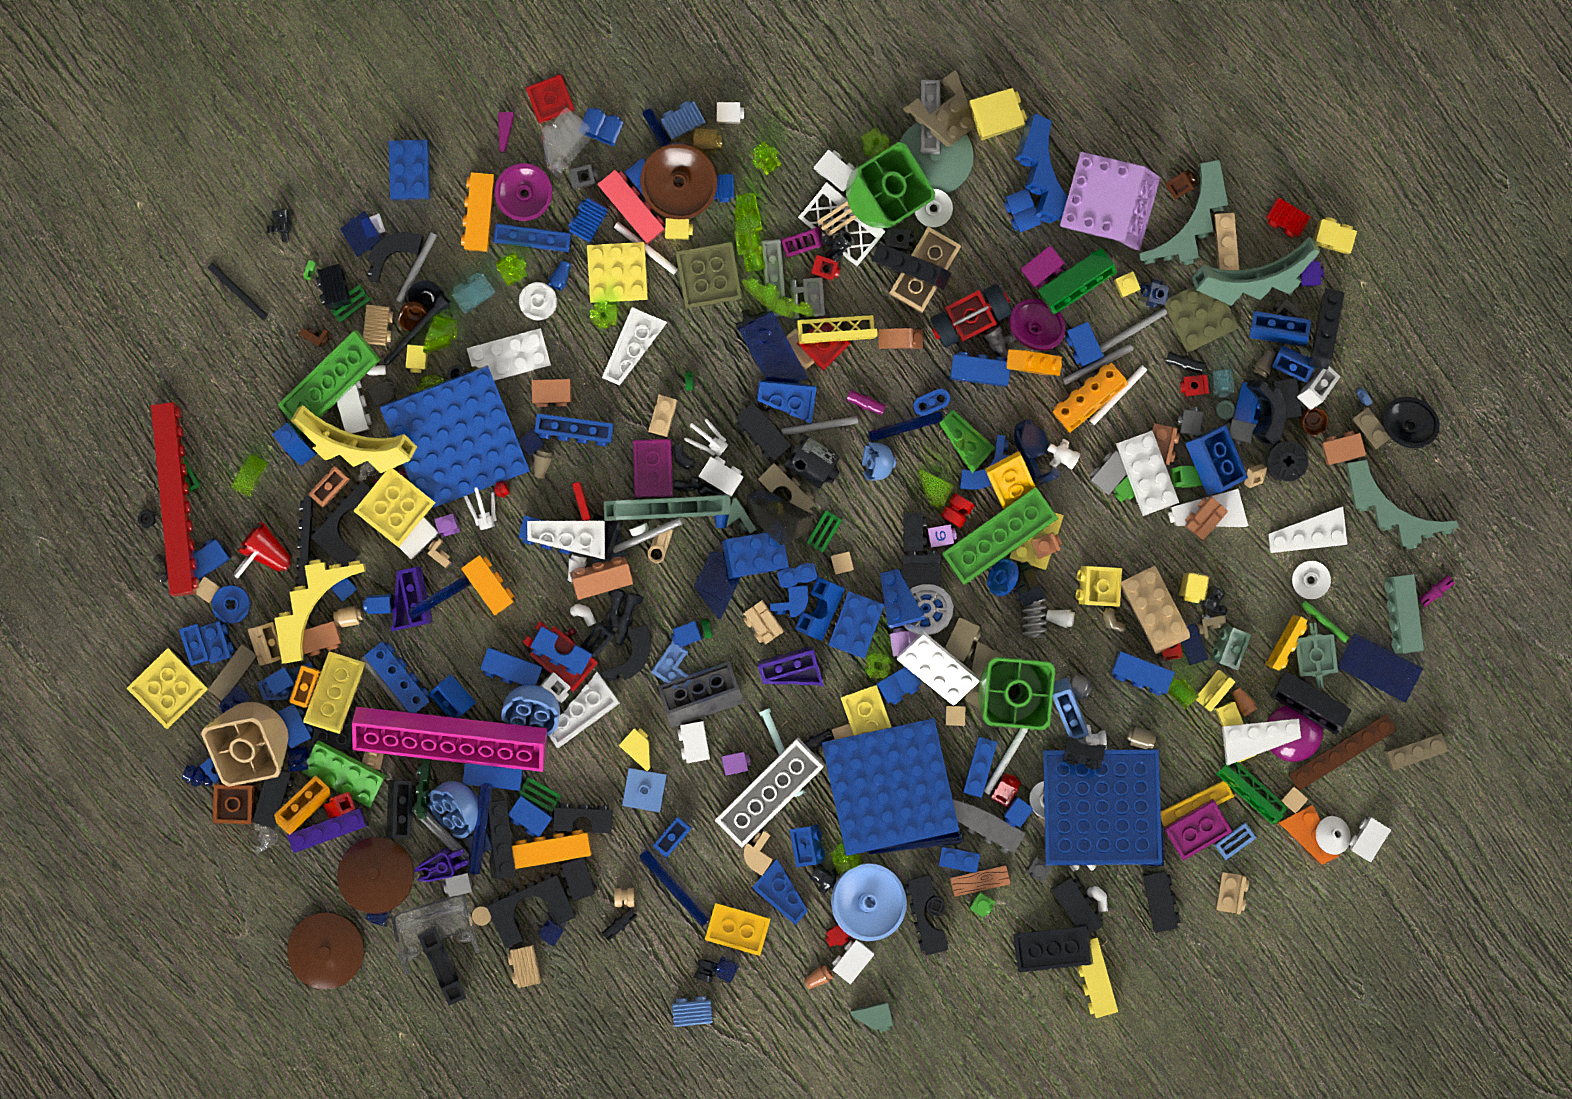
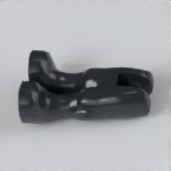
(621, 621)

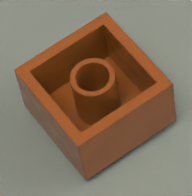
(234, 803)

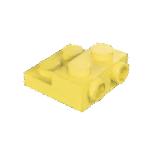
(1099, 586)

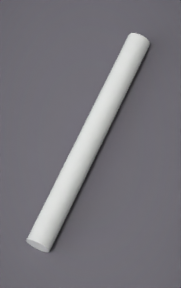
(651, 252)
(1107, 406)
(1005, 760)

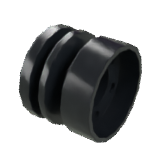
(1278, 469)

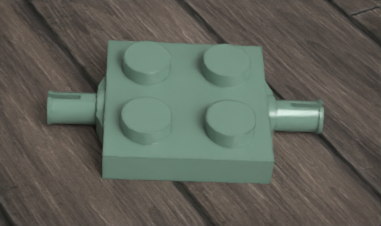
(1316, 655)

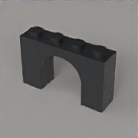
(329, 535)
(503, 909)

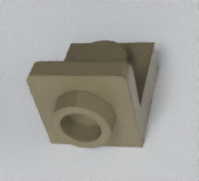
(1213, 622)

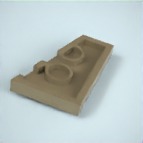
(982, 657)

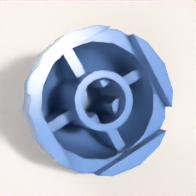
(878, 461)

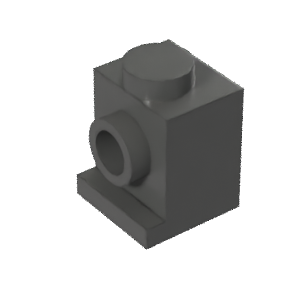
(576, 173)
(1038, 869)

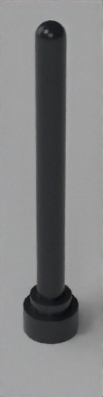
(441, 303)

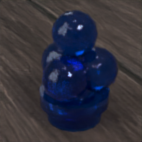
(196, 776)

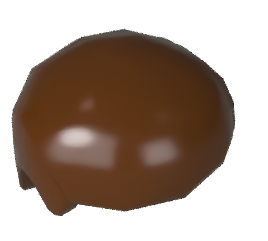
(411, 314)
(1314, 421)

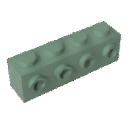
(1404, 614)

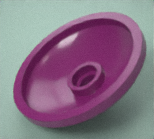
(513, 182)
(1035, 315)
(1301, 748)

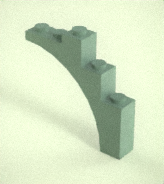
(1211, 197)
(1256, 282)
(667, 508)
(1409, 528)

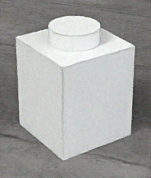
(729, 112)

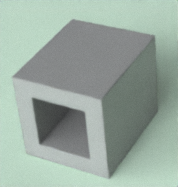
(458, 884)

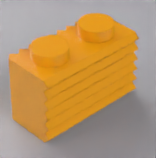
(304, 686)

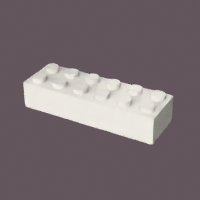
(770, 792)

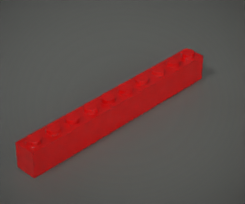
(173, 499)

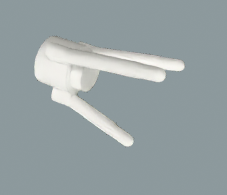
(716, 445)
(485, 519)

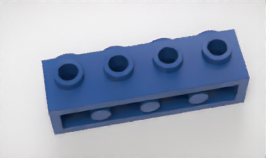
(574, 428)
(397, 677)

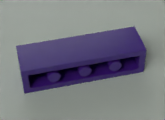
(327, 830)

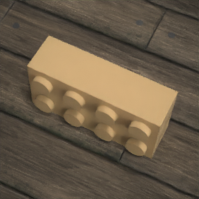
(934, 249)
(1155, 610)

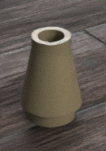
(1264, 365)
(542, 460)

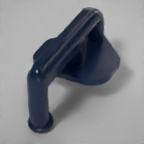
(1033, 443)

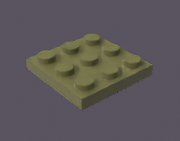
(708, 275)
(1199, 318)

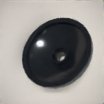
(1414, 415)

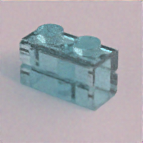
(473, 293)

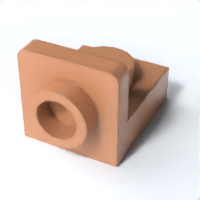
(1046, 545)

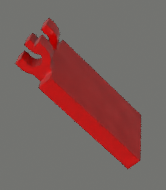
(562, 645)

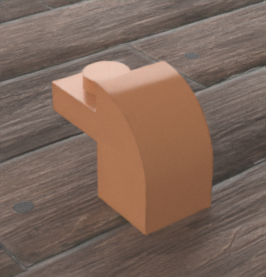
(901, 338)

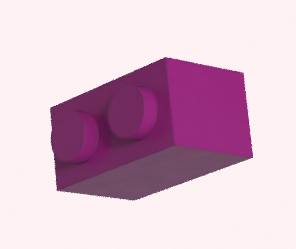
(1042, 267)

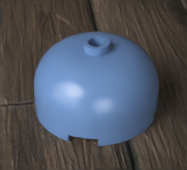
(531, 707)
(460, 803)

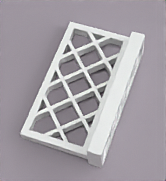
(839, 198)

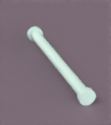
(775, 736)

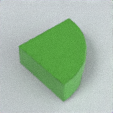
(310, 270)

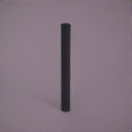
(237, 291)

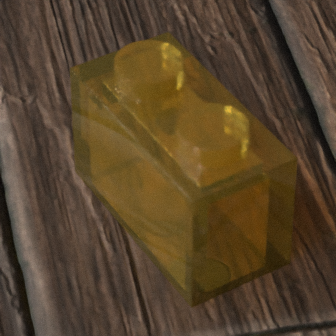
(707, 140)

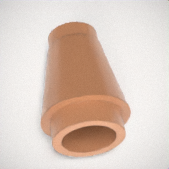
(1244, 703)
(818, 977)

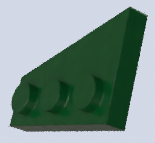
(422, 789)

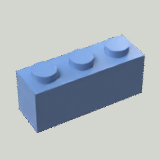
(1069, 709)

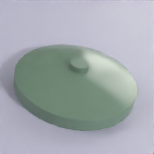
(943, 170)

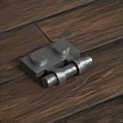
(812, 293)

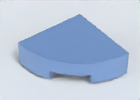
(1363, 397)

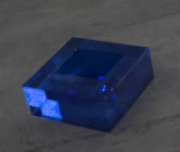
(531, 442)

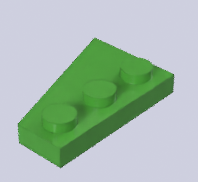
(966, 440)

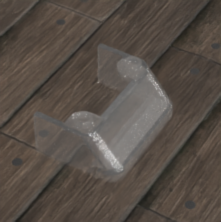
(563, 141)
(448, 915)

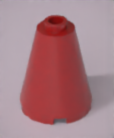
(268, 547)

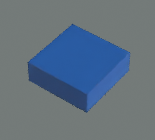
(344, 589)

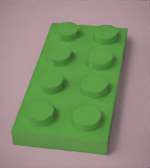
(344, 773)

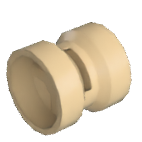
(624, 897)

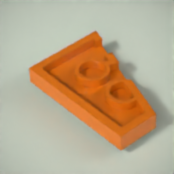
(1303, 828)

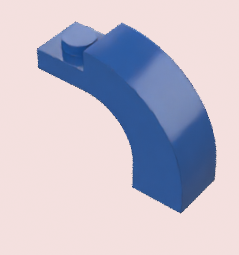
(979, 479)

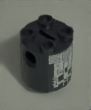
(813, 462)

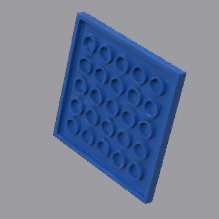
(459, 436)
(890, 787)
(1103, 812)

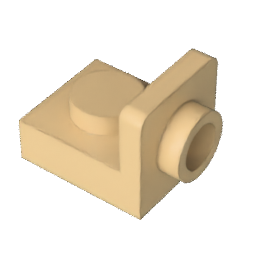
(441, 556)

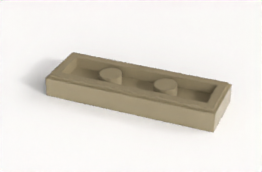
(232, 672)

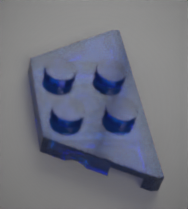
(715, 585)

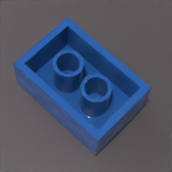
(409, 170)
(980, 369)
(1216, 460)
(753, 555)
(856, 624)
(1141, 673)

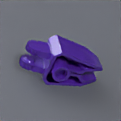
(441, 865)

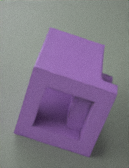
(447, 525)

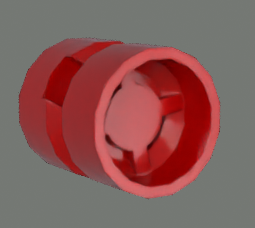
(957, 510)

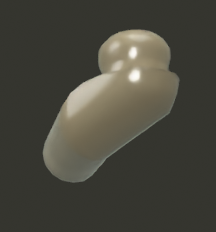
(1110, 620)

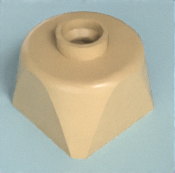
(247, 743)

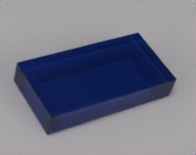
(1194, 647)

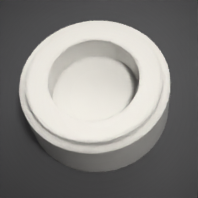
(639, 529)

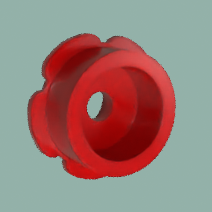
(501, 489)

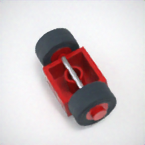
(970, 316)

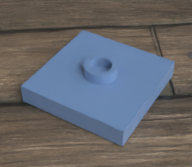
(644, 790)

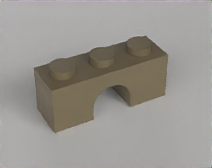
(777, 477)
(1416, 751)

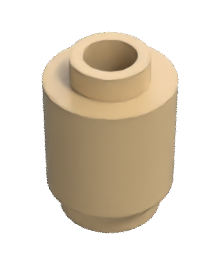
(348, 616)

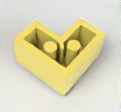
(1334, 236)

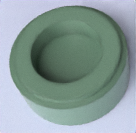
(1225, 410)

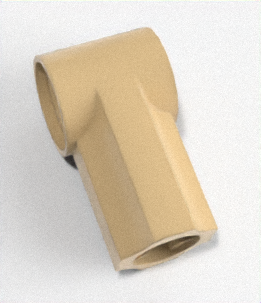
(661, 543)

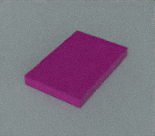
(653, 468)
(1197, 829)

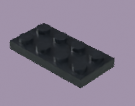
(1053, 949)

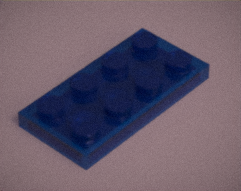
(772, 350)
(1380, 668)

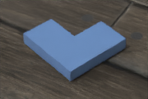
(668, 664)

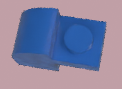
(797, 602)

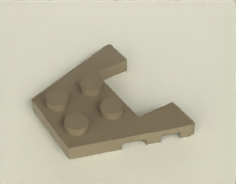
(950, 119)

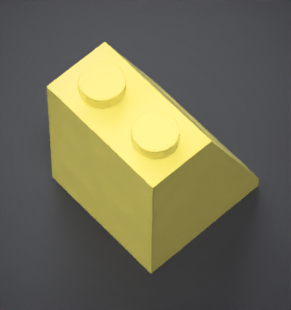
(997, 113)

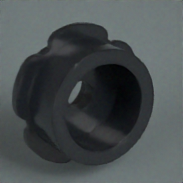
(141, 518)

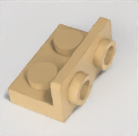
(1232, 892)

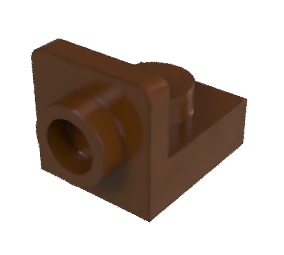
(1182, 184)
(311, 336)

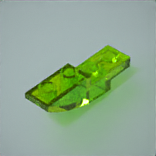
(746, 232)
(770, 297)

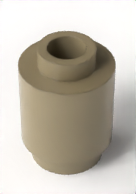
(1141, 738)

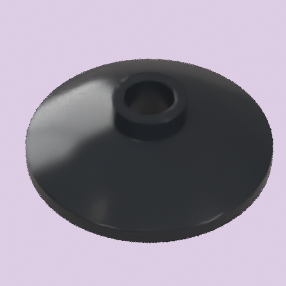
(418, 292)

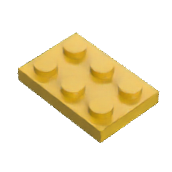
(1010, 479)
(1287, 642)
(737, 929)

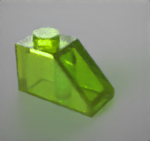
(440, 333)
(249, 475)
(935, 488)
(1182, 693)

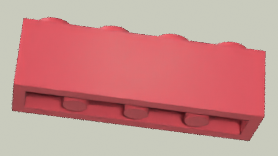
(631, 207)

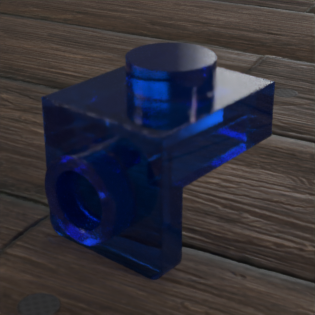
(234, 698)
(298, 759)

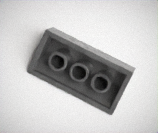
(705, 695)

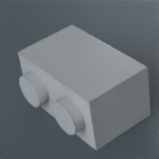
(1110, 473)

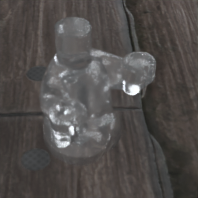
(367, 469)
(267, 838)

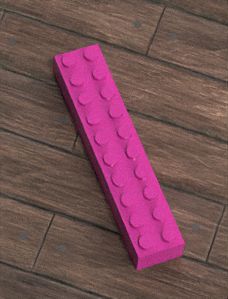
(449, 739)

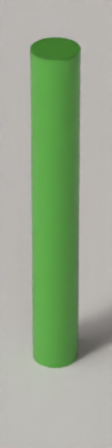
(1323, 620)

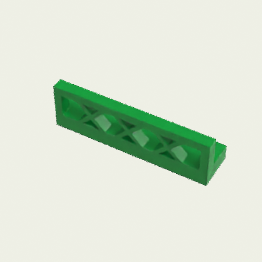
(1250, 793)

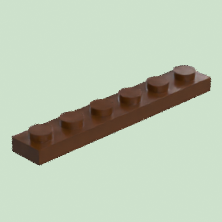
(1342, 752)

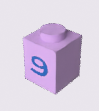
(941, 535)

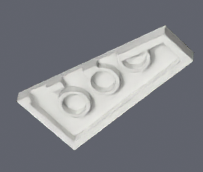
(633, 342)
(1317, 532)
(574, 536)
(1255, 738)

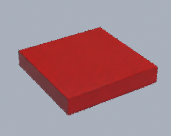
(549, 98)
(824, 352)
(582, 502)

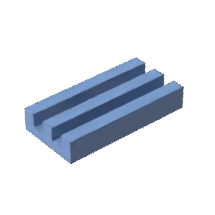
(1239, 847)

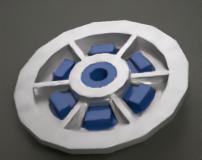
(935, 605)

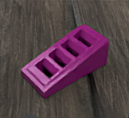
(505, 123)
(817, 235)

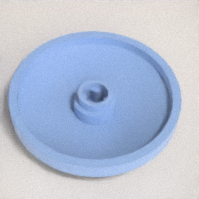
(868, 902)

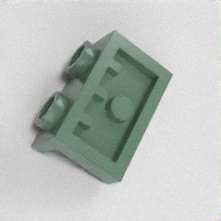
(1230, 647)

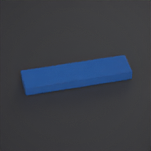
(532, 237)

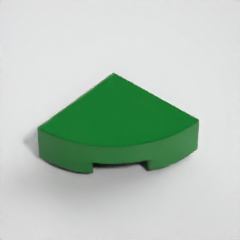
(689, 381)
(706, 628)

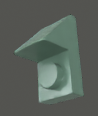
(738, 512)

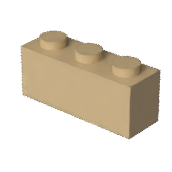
(1226, 241)

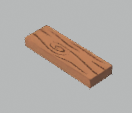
(980, 881)

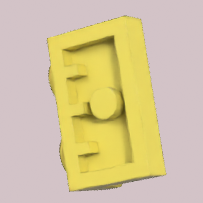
(1214, 690)

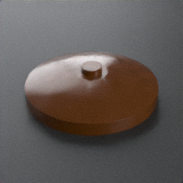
(679, 181)
(375, 875)
(325, 950)

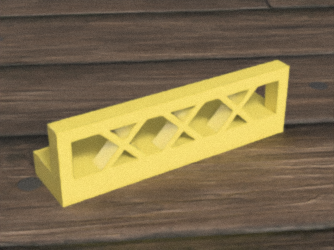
(839, 335)

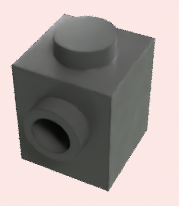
(1190, 421)
(1240, 431)

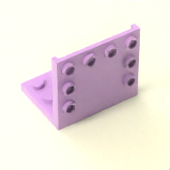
(1110, 199)

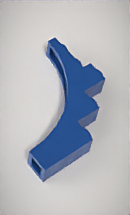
(1034, 152)

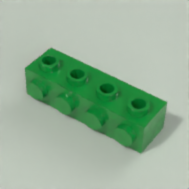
(1077, 281)

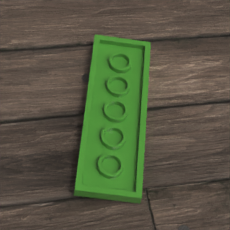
(331, 377)
(1000, 536)

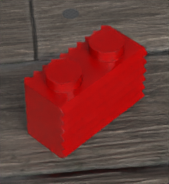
(1287, 218)

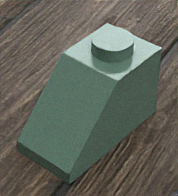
(874, 1016)

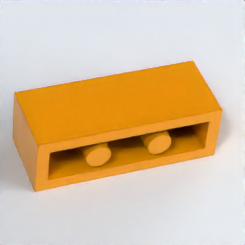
(1034, 362)
(488, 584)
(302, 805)

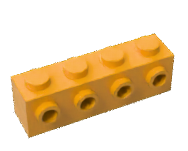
(1090, 397)

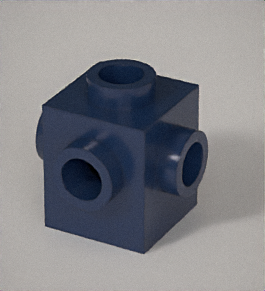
(1153, 293)

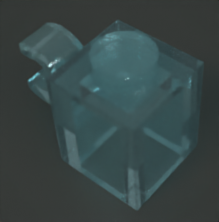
(1222, 383)

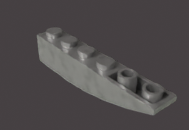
(989, 825)

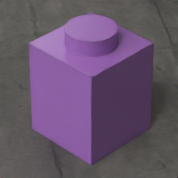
(736, 763)

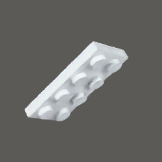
(511, 354)
(1147, 473)
(938, 668)

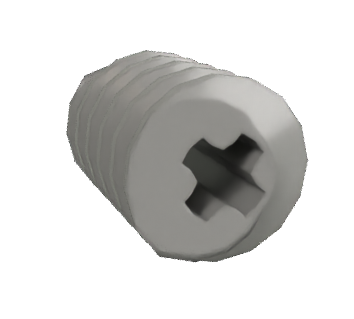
(1034, 620)

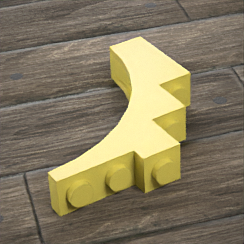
(355, 449)
(291, 627)

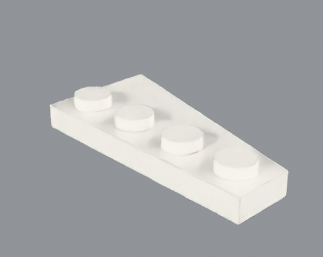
(588, 707)

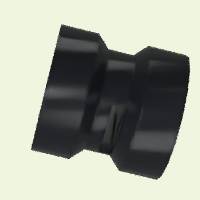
(935, 906)
(701, 973)

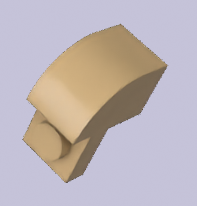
(754, 856)

